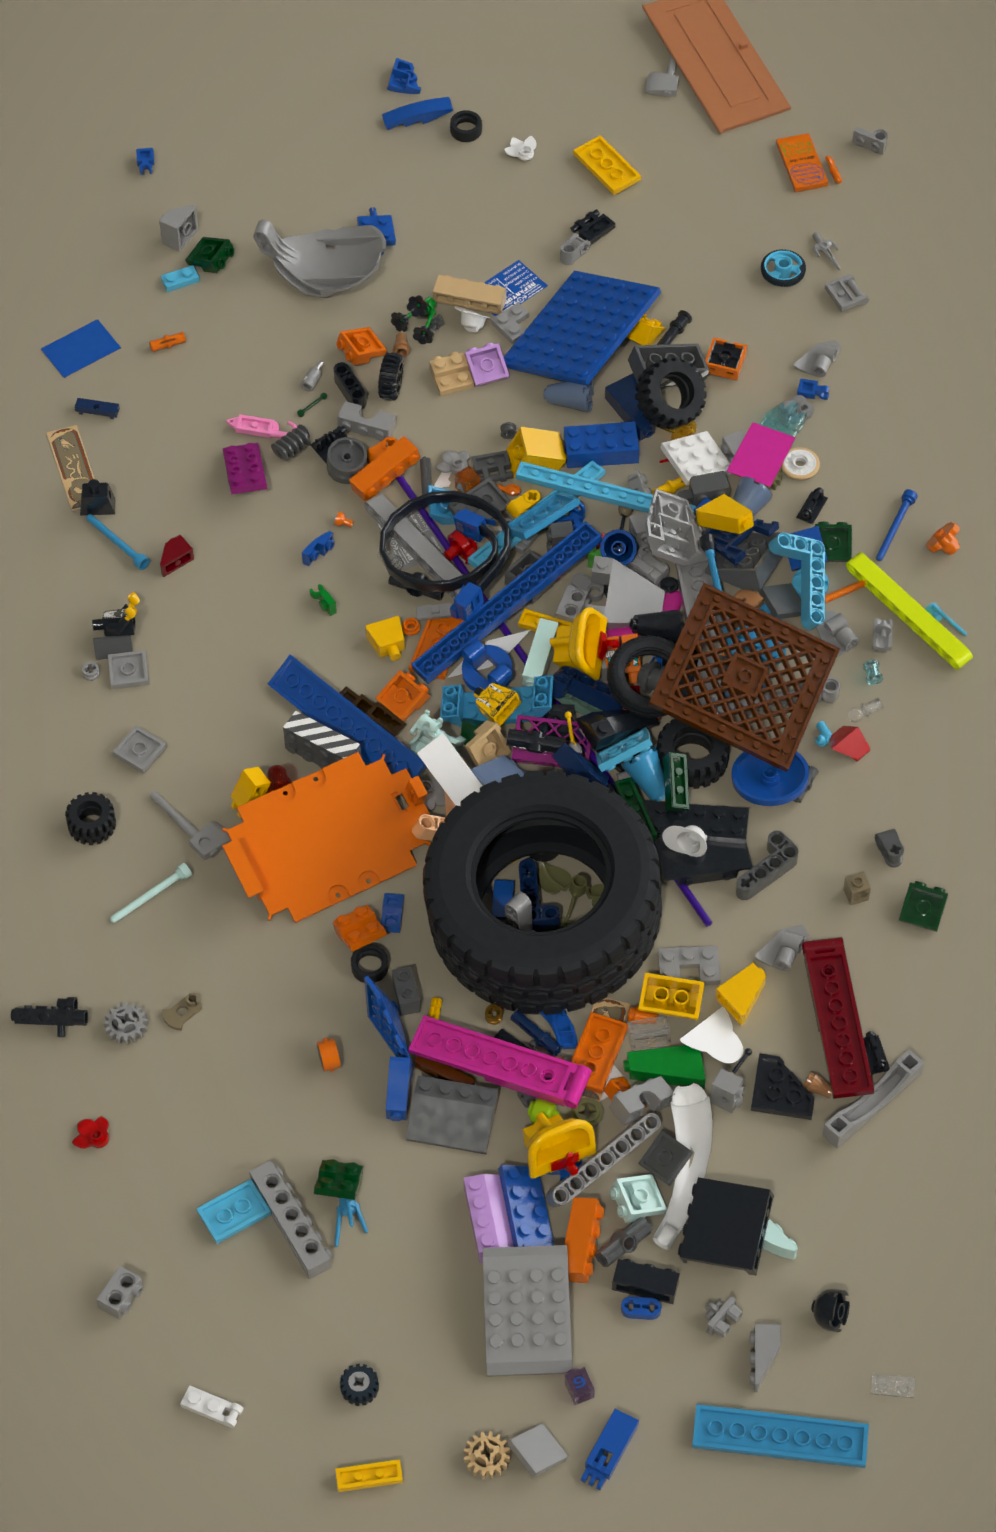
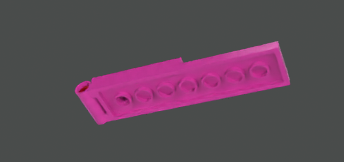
(501, 1062)

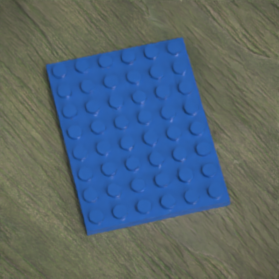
(580, 327)

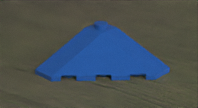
(386, 1019)

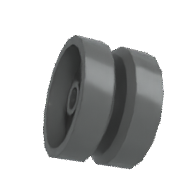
(345, 459)

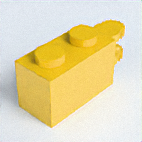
(249, 787)

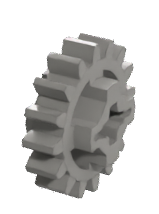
(124, 1021)

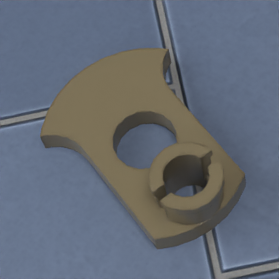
(176, 1021)

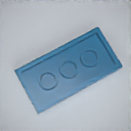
(542, 515)

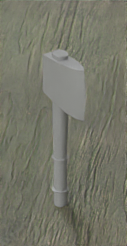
(663, 83)
(206, 841)

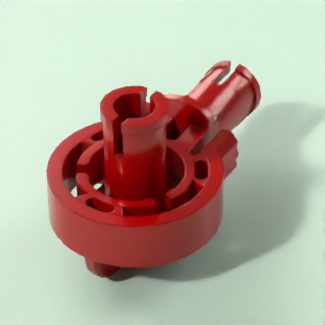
(460, 546)

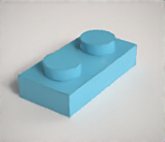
(180, 278)

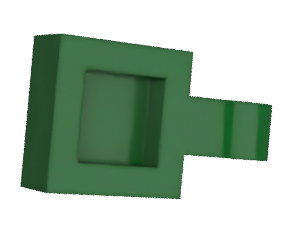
(326, 601)

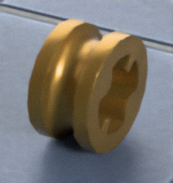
(488, 1014)

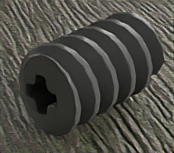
(291, 442)

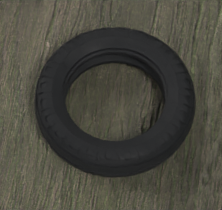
(616, 679)

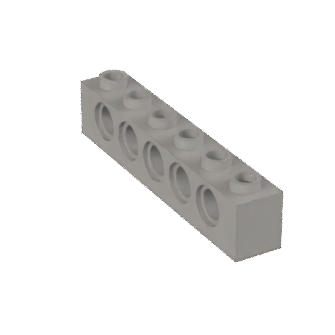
(311, 1263)

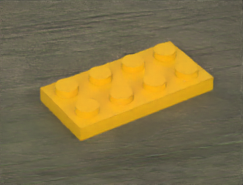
(607, 165)

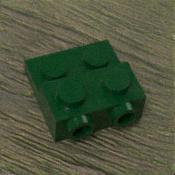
(211, 254)
(837, 540)
(923, 906)
(338, 1179)

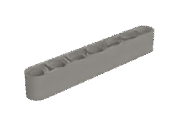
(612, 1157)

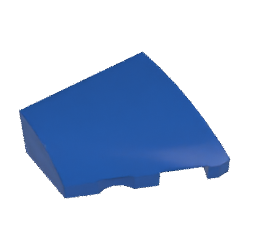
(403, 78)

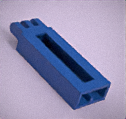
(613, 1440)

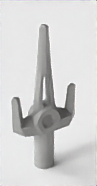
(824, 246)

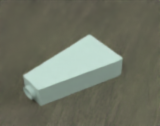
(540, 652)

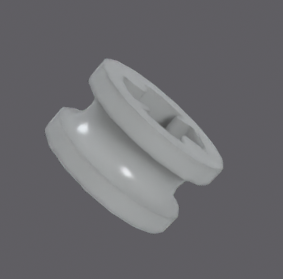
(90, 676)

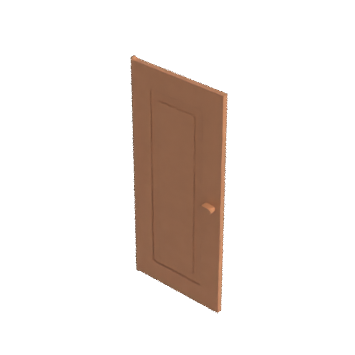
(717, 61)

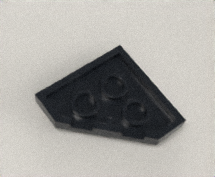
(779, 1090)

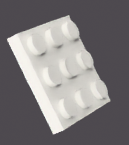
(695, 456)

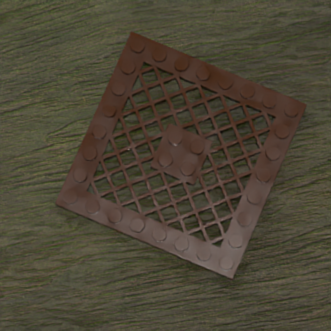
(744, 677)

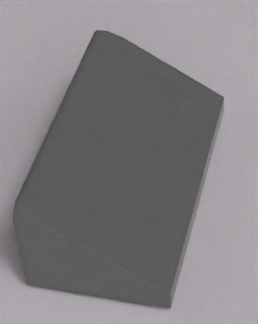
(111, 645)

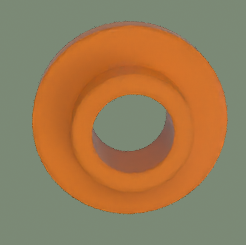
(410, 622)

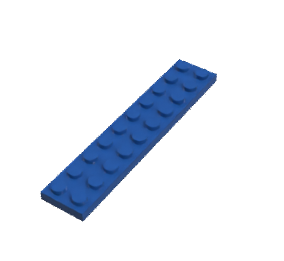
(334, 711)

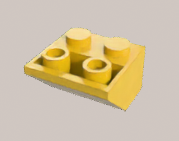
(646, 331)

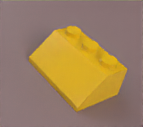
(671, 996)

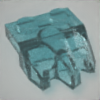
(784, 419)

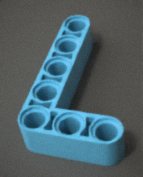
(812, 558)

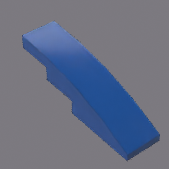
(419, 111)

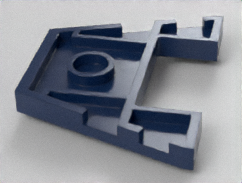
(726, 541)

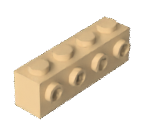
(469, 294)

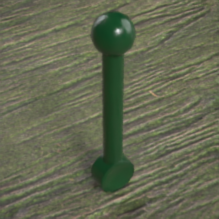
(300, 413)

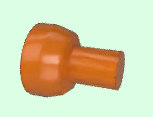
(340, 519)

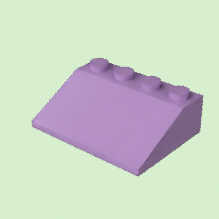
(487, 1212)

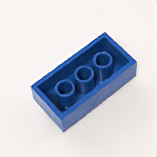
(601, 443)

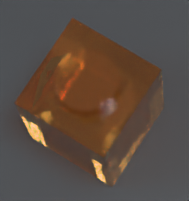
(466, 479)

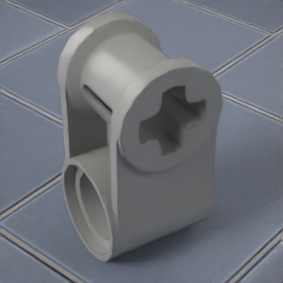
(573, 249)

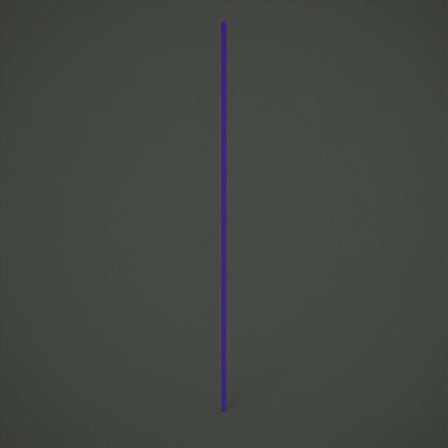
(523, 656)

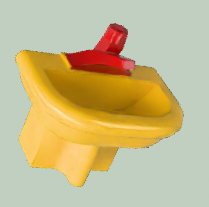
(583, 643)
(557, 1144)

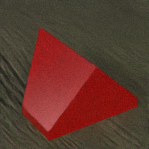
(850, 742)

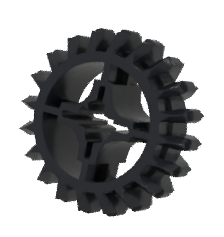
(390, 376)

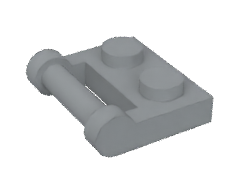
(841, 294)

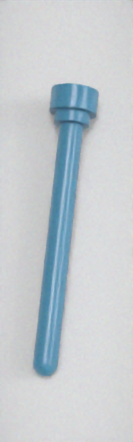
(140, 560)

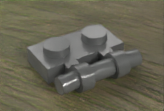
(490, 463)

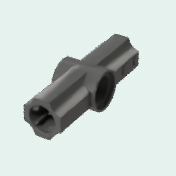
(623, 1242)

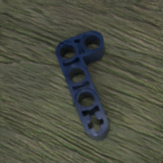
(584, 688)
(540, 914)

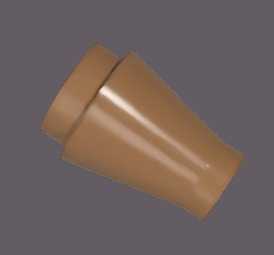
(401, 345)
(817, 1085)

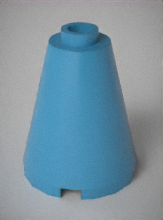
(647, 773)

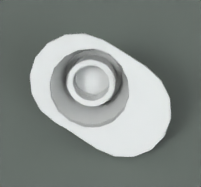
(471, 320)
(686, 840)

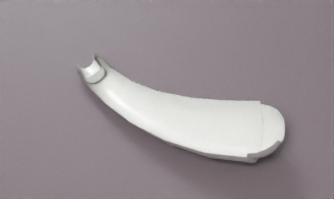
(694, 1130)

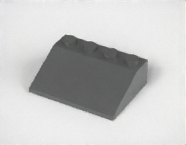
(754, 568)
(452, 1114)

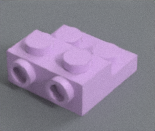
(486, 364)

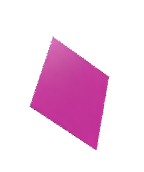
(761, 454)

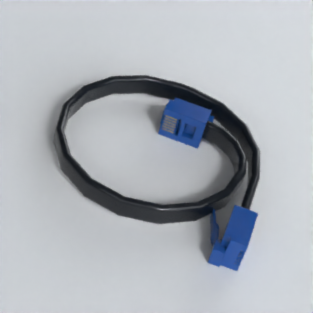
(471, 526)

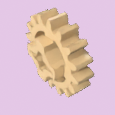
(479, 1457)

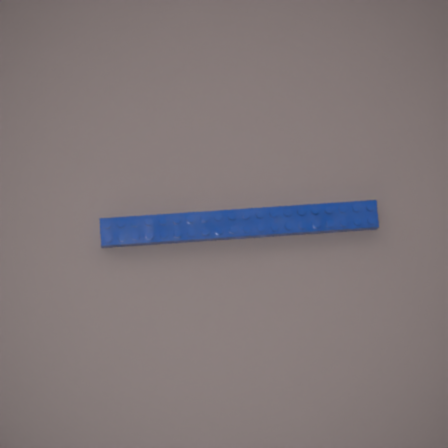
(507, 601)

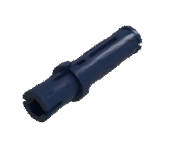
(542, 1038)

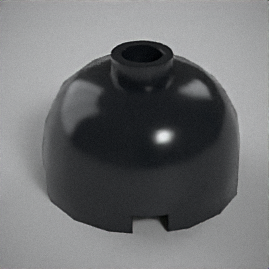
(831, 1309)

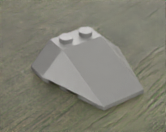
(673, 530)

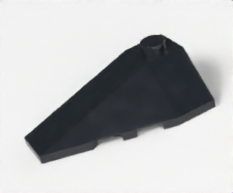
(609, 727)

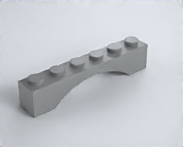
(852, 1118)

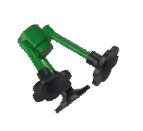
(417, 307)

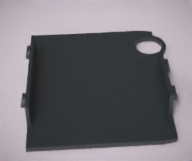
(719, 862)

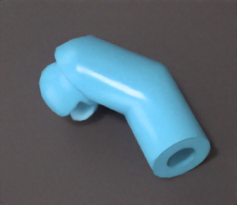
(825, 734)

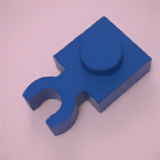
(145, 159)

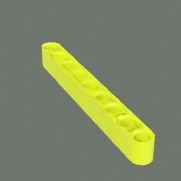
(909, 611)

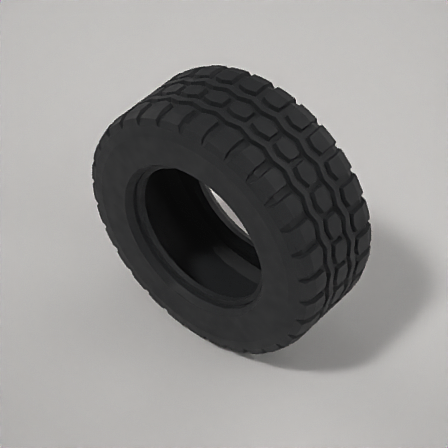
(527, 819)

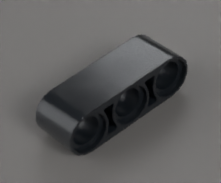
(349, 384)

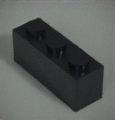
(645, 1281)

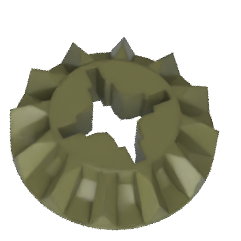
(593, 1106)

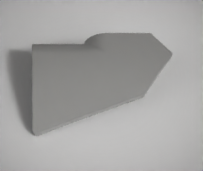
(819, 358)
(837, 632)
(783, 948)

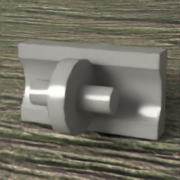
(882, 635)
(717, 1323)

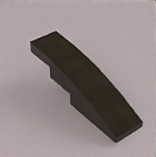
(376, 712)

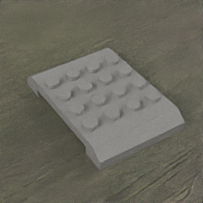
(527, 1310)

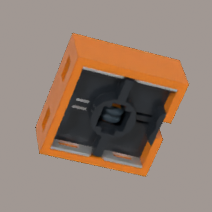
(725, 358)

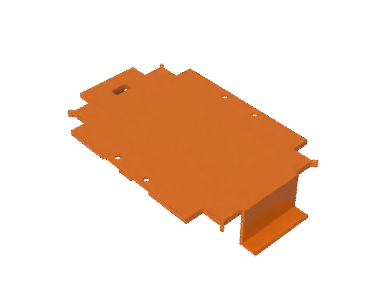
(326, 836)

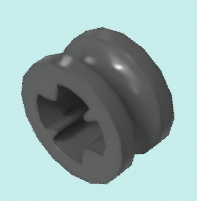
(508, 430)

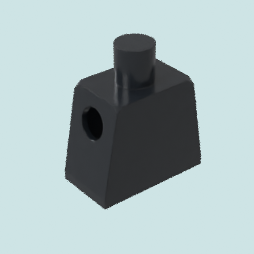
(97, 499)

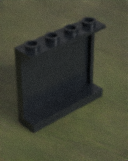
(726, 1225)

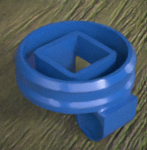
(475, 655)

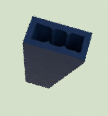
(622, 399)

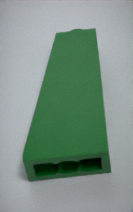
(674, 1064)

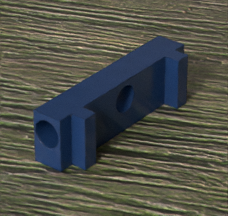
(97, 407)

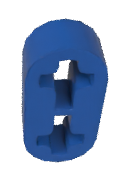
(641, 1308)

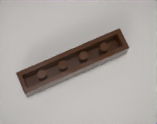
(442, 1071)

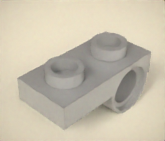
(873, 141)

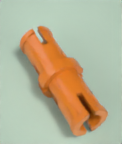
(177, 339)

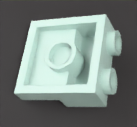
(637, 1197)

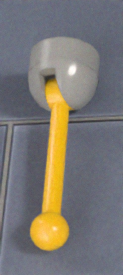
(574, 745)

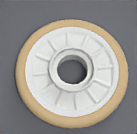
(803, 472)

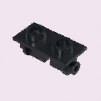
(812, 506)
(875, 1054)

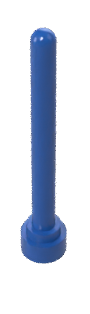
(908, 498)

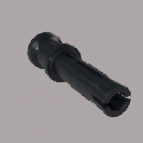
(676, 327)

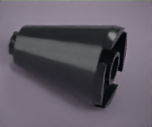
(660, 624)

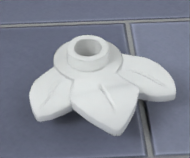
(522, 149)

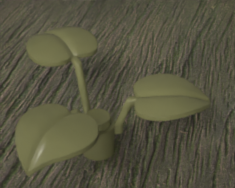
(554, 879)

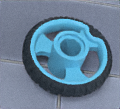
(783, 268)

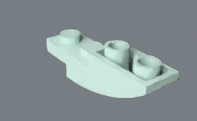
(778, 1243)

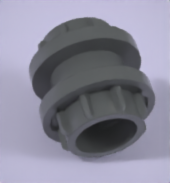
(649, 676)

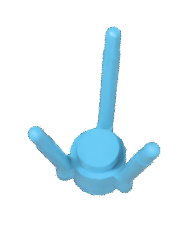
(938, 614)

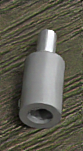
(312, 377)

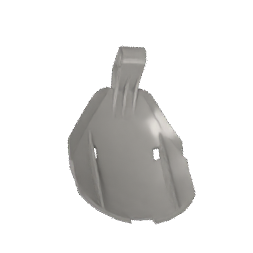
(320, 270)

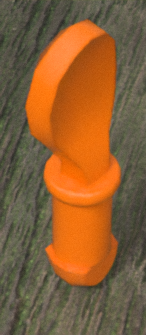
(833, 170)
(510, 489)

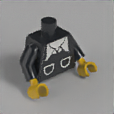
(119, 621)

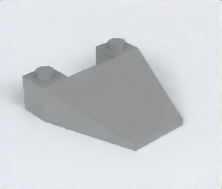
(627, 592)

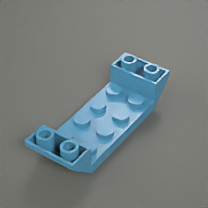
(535, 702)

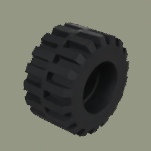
(90, 831)

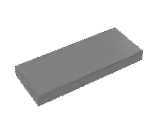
(433, 611)

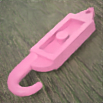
(257, 426)

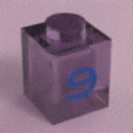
(579, 1385)

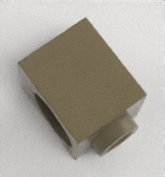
(857, 888)

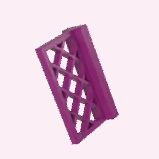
(544, 758)

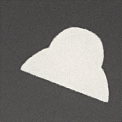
(716, 1038)

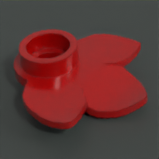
(92, 1133)

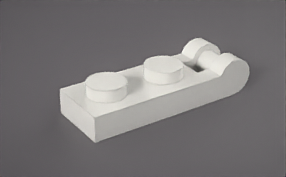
(211, 1406)

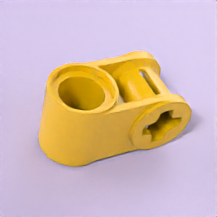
(523, 503)

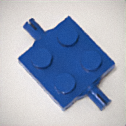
(382, 222)

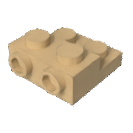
(451, 373)
(487, 743)

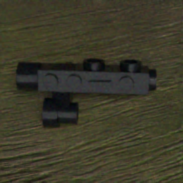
(62, 1015)

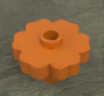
(944, 539)

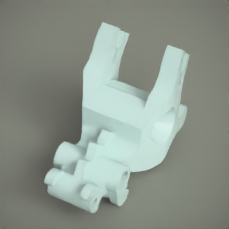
(428, 730)

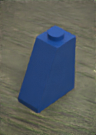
(398, 1088)

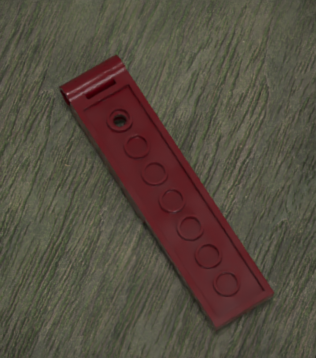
(837, 1017)

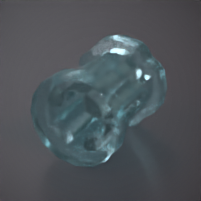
(876, 673)

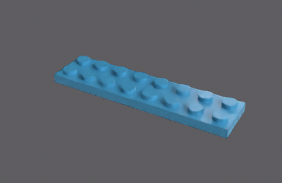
(780, 1436)

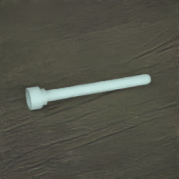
(182, 872)

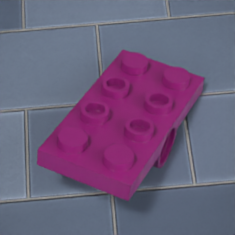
(244, 468)

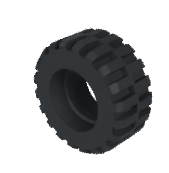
(690, 387)
(699, 771)

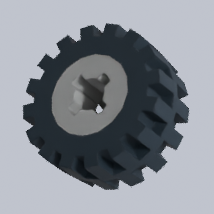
(359, 1392)

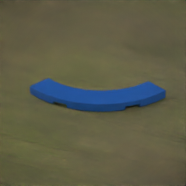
(562, 1029)

